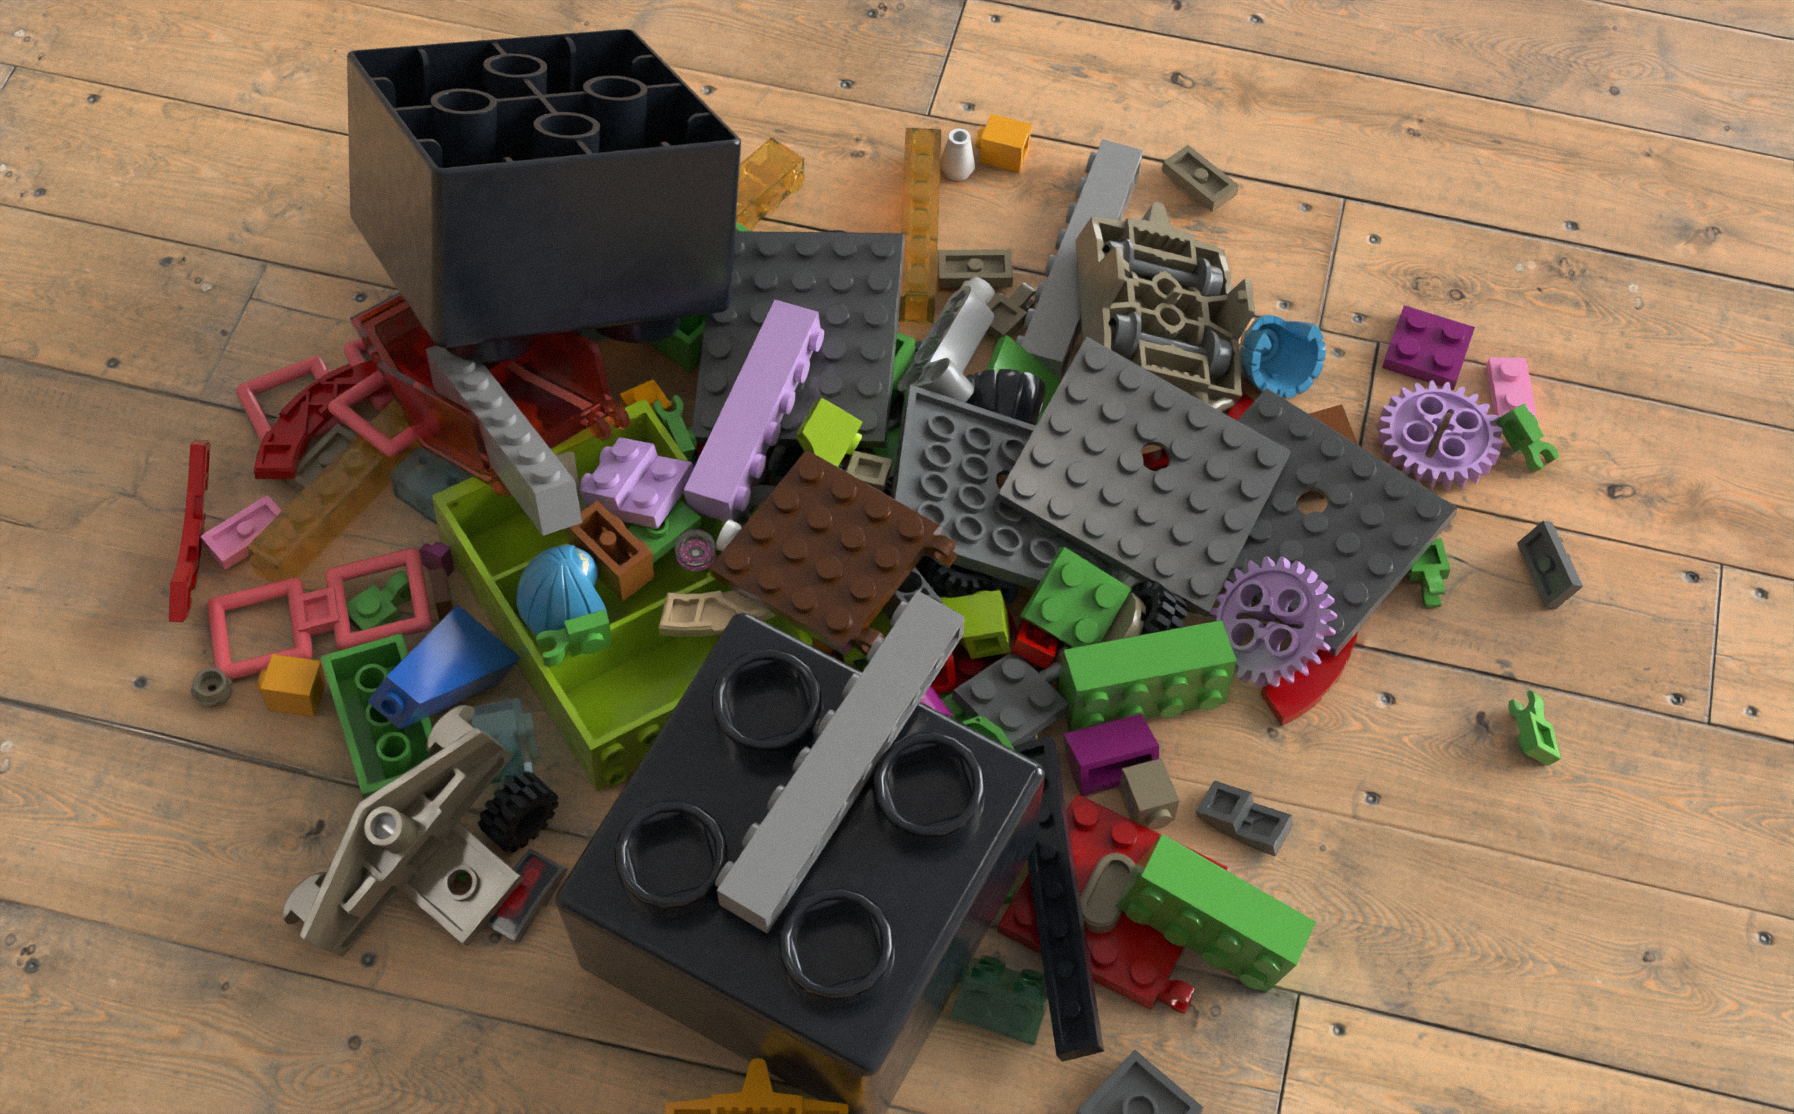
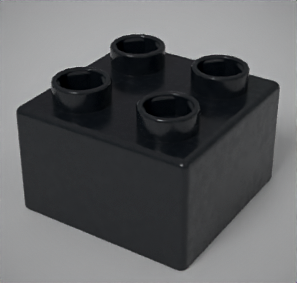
(541, 188)
(876, 925)

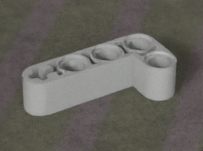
(949, 347)

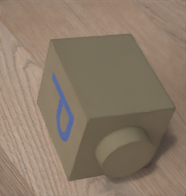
(1149, 794)

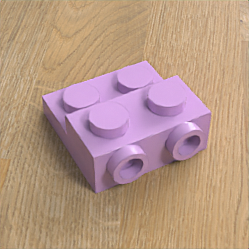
(636, 482)

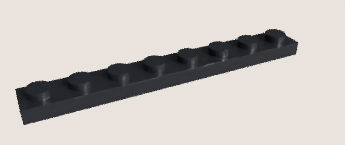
(1061, 918)

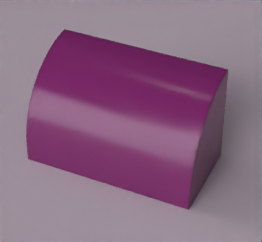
(1102, 751)

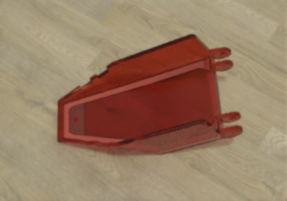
(554, 385)

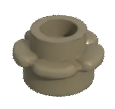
(208, 679)

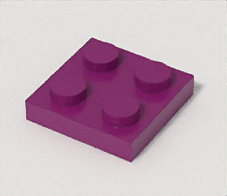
(1428, 347)

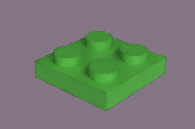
(1075, 600)

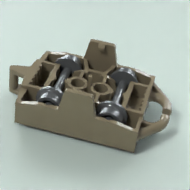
(1164, 303)

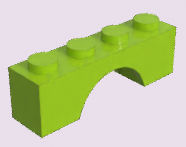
(828, 433)
(984, 626)

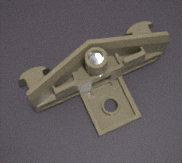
(413, 842)

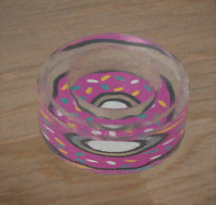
(695, 550)

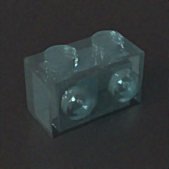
(423, 476)
(513, 731)

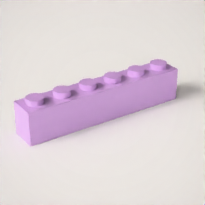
(754, 412)

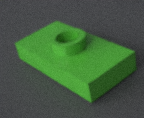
(663, 539)

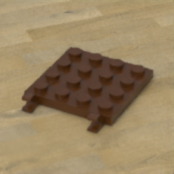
(829, 553)

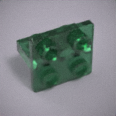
(1001, 999)

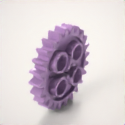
(1465, 449)
(1279, 586)

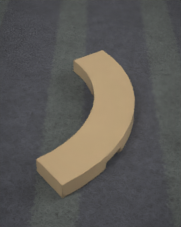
(705, 613)

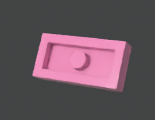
(1509, 384)
(230, 538)

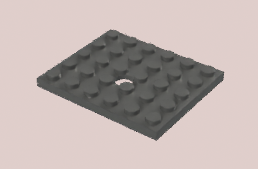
(855, 289)
(949, 474)
(1164, 525)
(1365, 536)

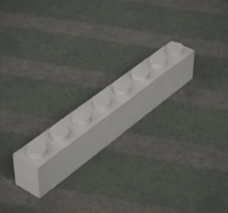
(1057, 317)
(512, 444)
(839, 762)

